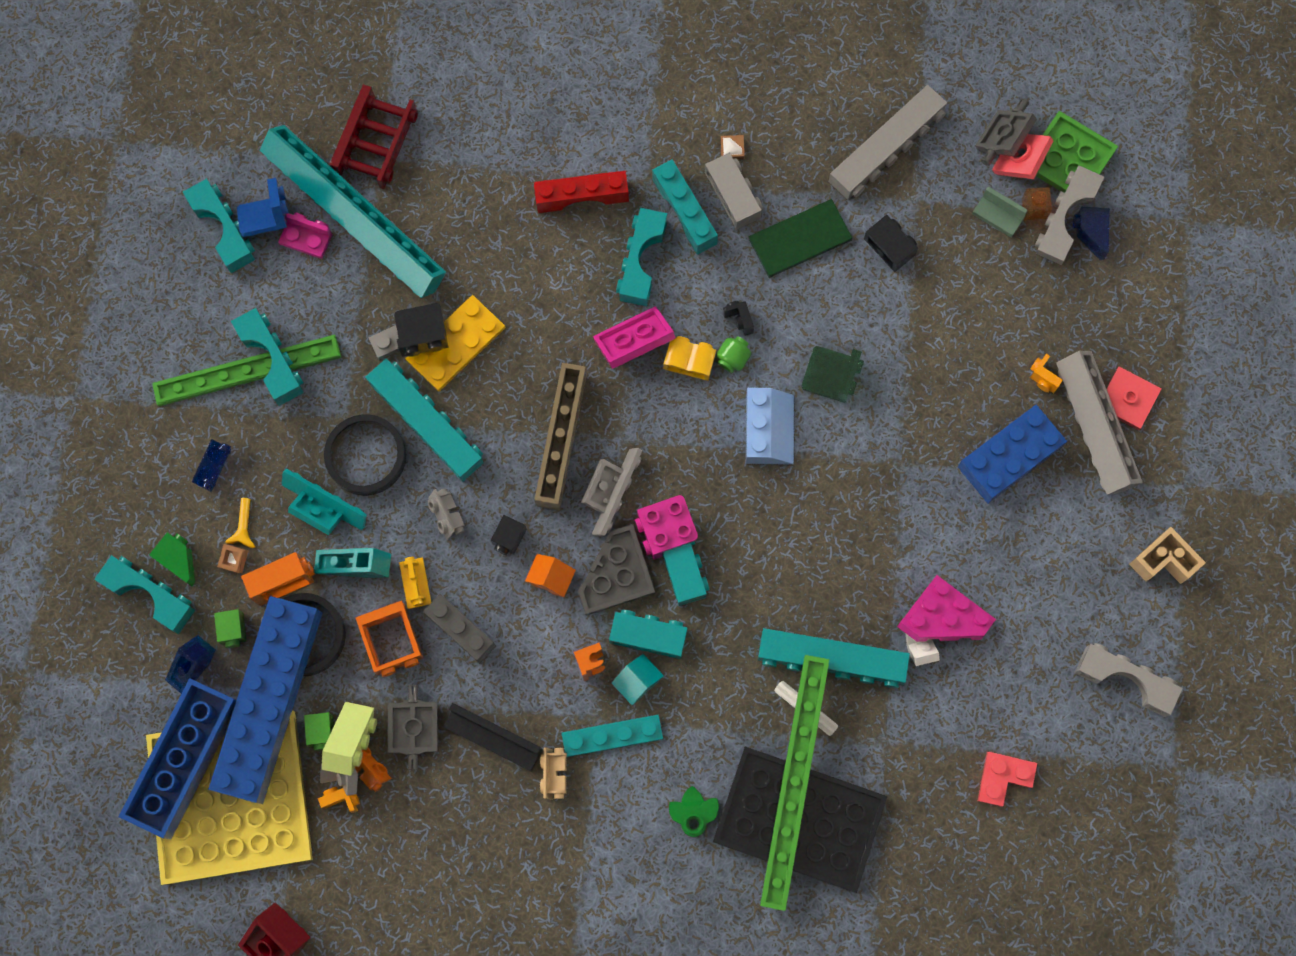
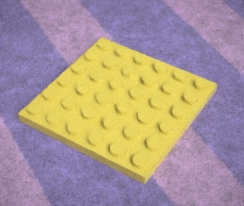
(238, 835)

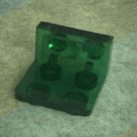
(832, 373)

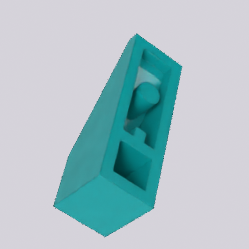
(353, 562)

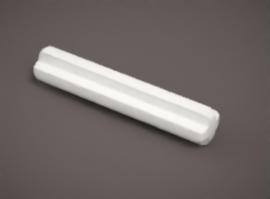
(790, 696)

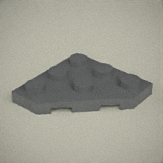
(616, 573)

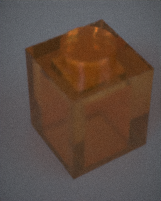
(1037, 203)

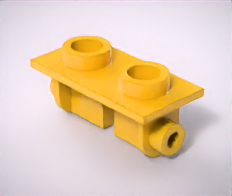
(415, 582)

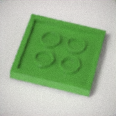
(1071, 147)

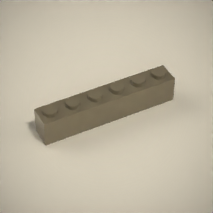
(560, 436)

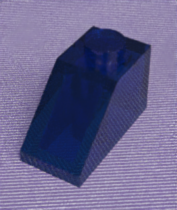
(1093, 229)
(190, 662)

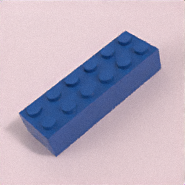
(179, 760)

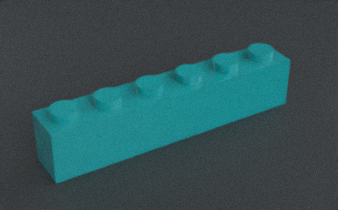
(426, 422)
(845, 658)

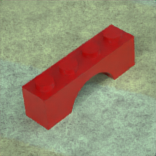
(559, 193)

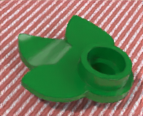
(693, 808)

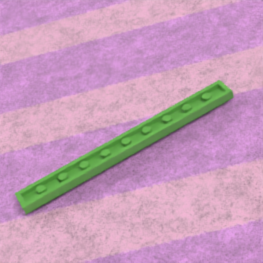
(794, 783)

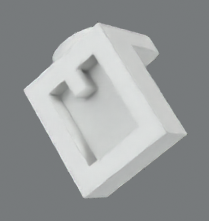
(922, 651)

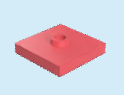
(1131, 397)

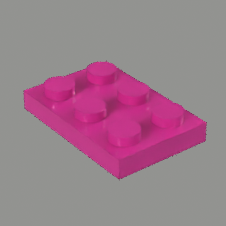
(634, 337)

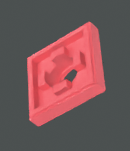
(1029, 163)

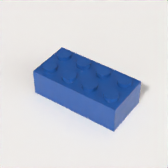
(1012, 454)

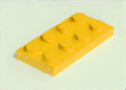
(467, 334)

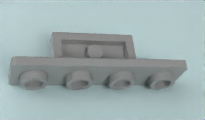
(608, 487)

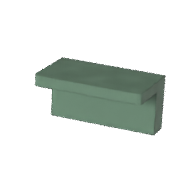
(1000, 212)

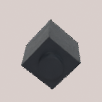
(508, 535)

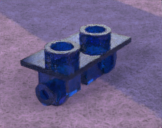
(211, 465)

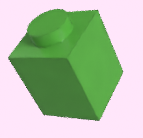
(230, 628)
(318, 729)

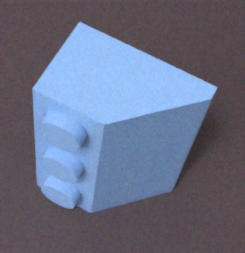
(769, 426)

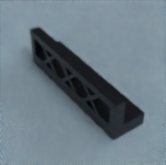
(492, 737)

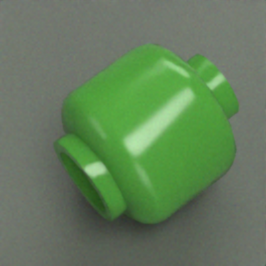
(733, 354)

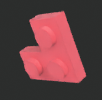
(1000, 771)

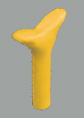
(241, 534)

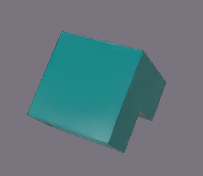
(637, 679)

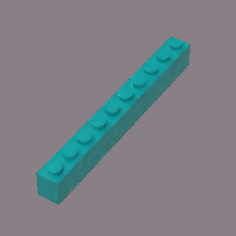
(352, 211)

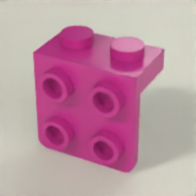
(665, 526)

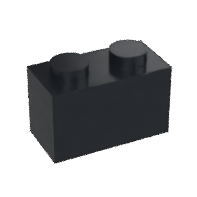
(891, 242)

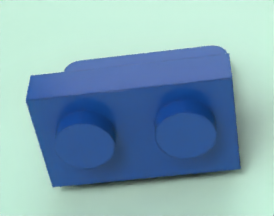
(264, 214)

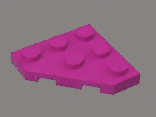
(945, 615)

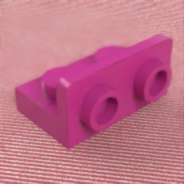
(305, 235)

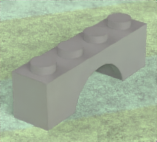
(1081, 189)
(1157, 692)

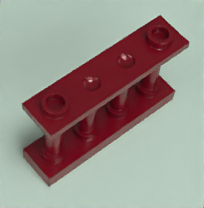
(359, 120)

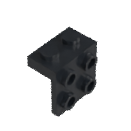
(420, 330)

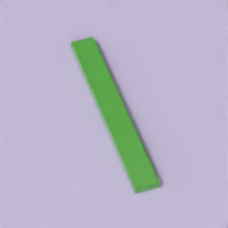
(242, 371)

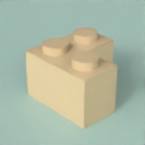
(1169, 552)

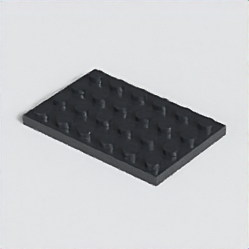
(834, 826)

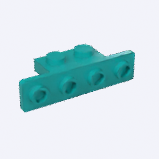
(319, 506)

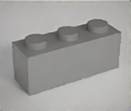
(733, 190)

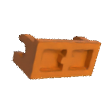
(588, 660)

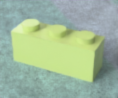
(348, 739)

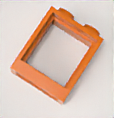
(278, 578)
(382, 615)

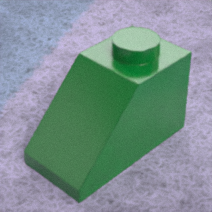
(175, 556)

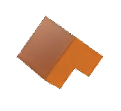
(550, 575)

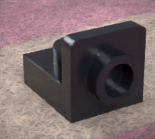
(743, 319)

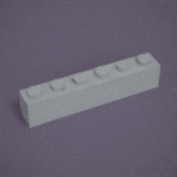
(888, 142)
(1098, 422)

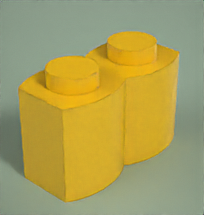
(689, 358)

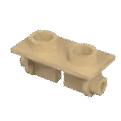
(552, 783)

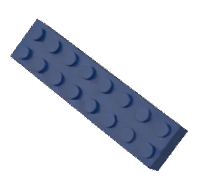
(265, 700)

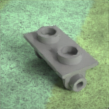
(440, 504)

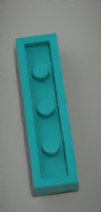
(612, 736)

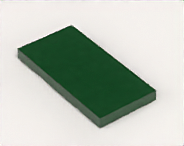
(800, 238)

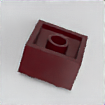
(274, 934)

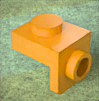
(1045, 379)
(334, 796)

